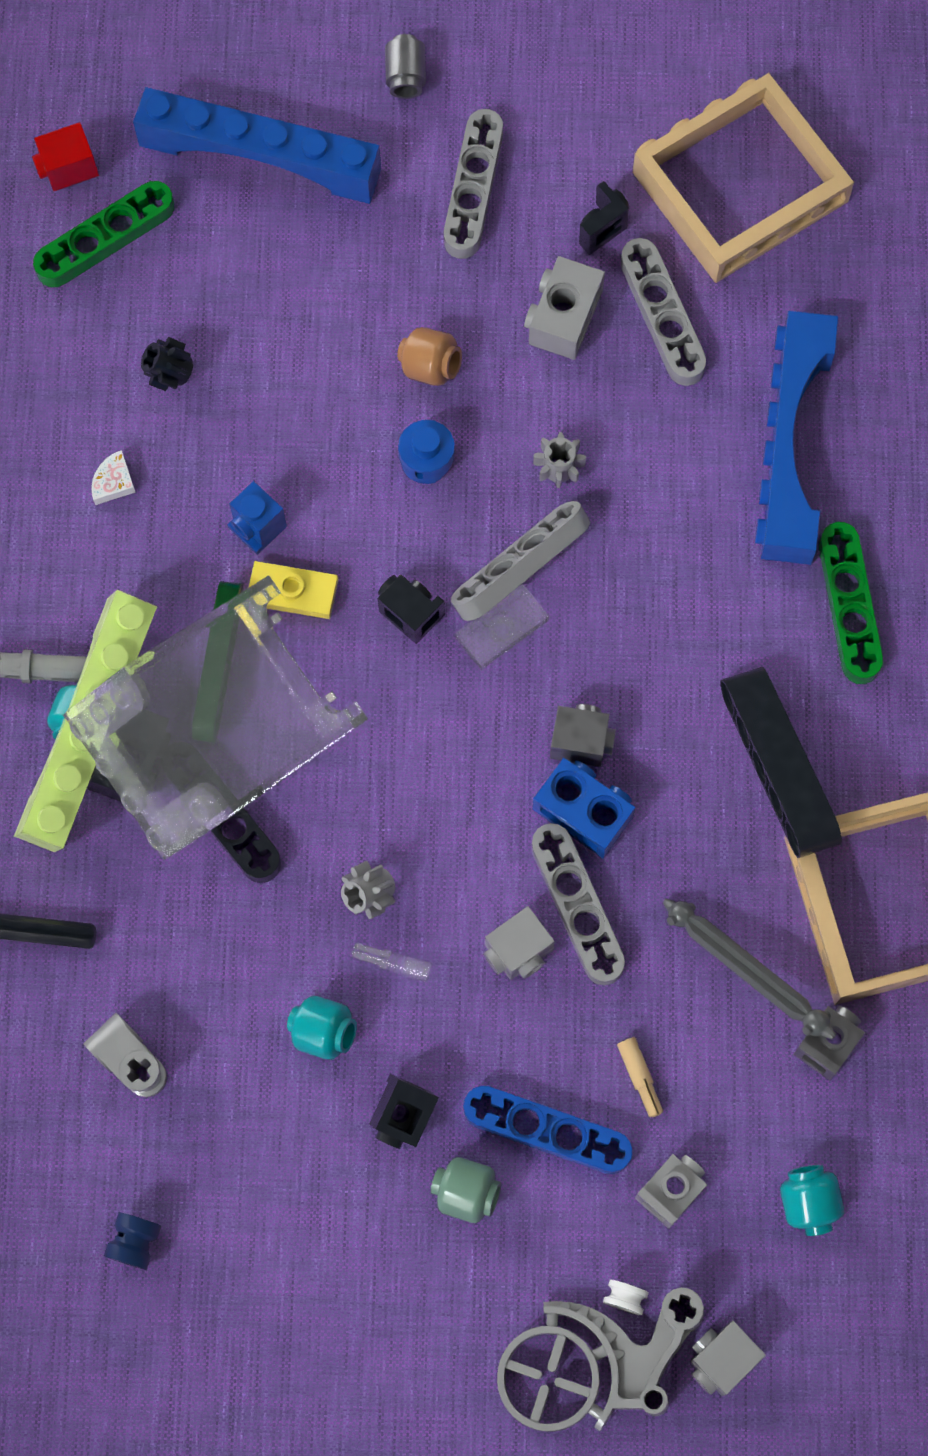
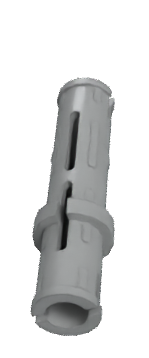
(33, 666)

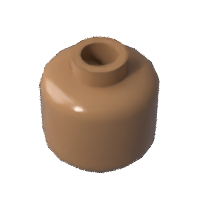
(429, 356)

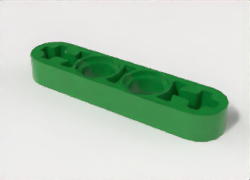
(108, 239)
(853, 602)

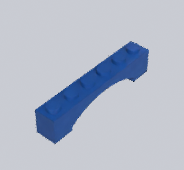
(186, 124)
(790, 524)

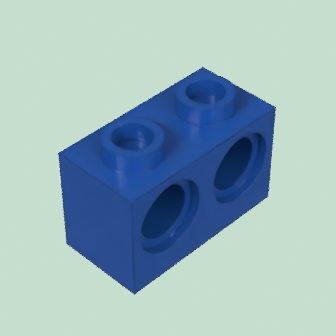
(577, 814)

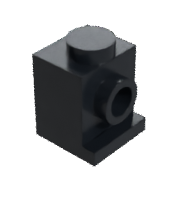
(409, 606)
(418, 1106)

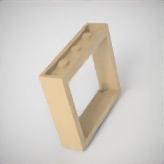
(773, 230)
(821, 914)

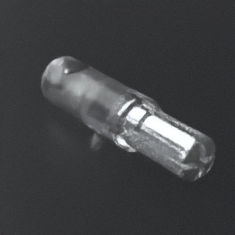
(396, 961)

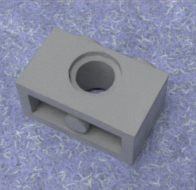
(564, 330)

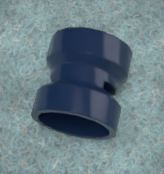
(132, 1241)

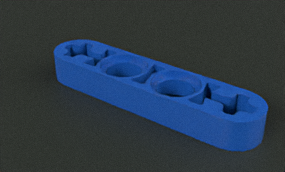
(549, 1123)

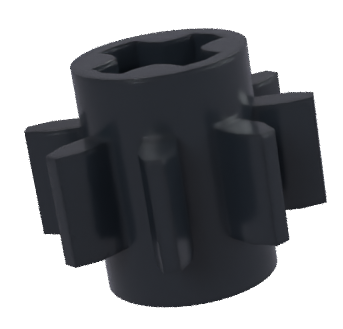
(167, 364)

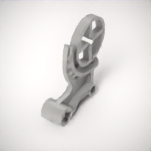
(634, 1368)

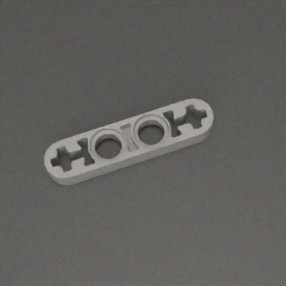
(473, 183)
(666, 310)
(520, 560)
(573, 905)

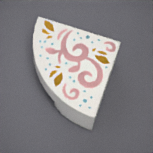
(111, 479)

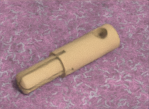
(640, 1075)

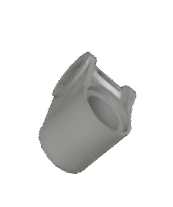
(123, 1053)

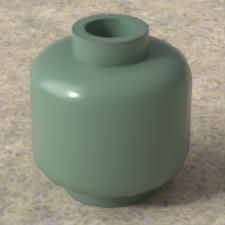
(466, 1190)

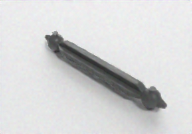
(749, 969)

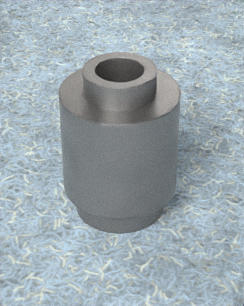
(405, 66)

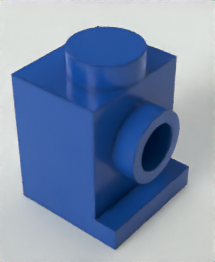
(256, 518)

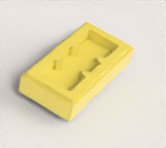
(301, 589)

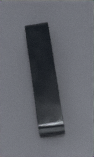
(780, 762)

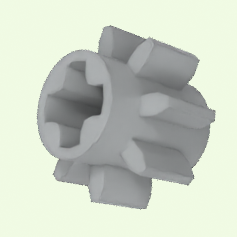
(559, 449)
(368, 889)

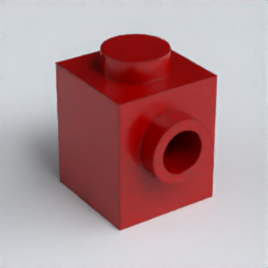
(64, 157)

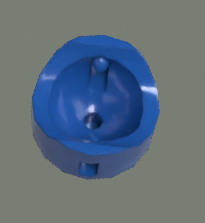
(426, 451)

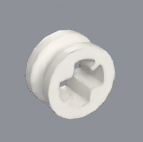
(625, 1297)

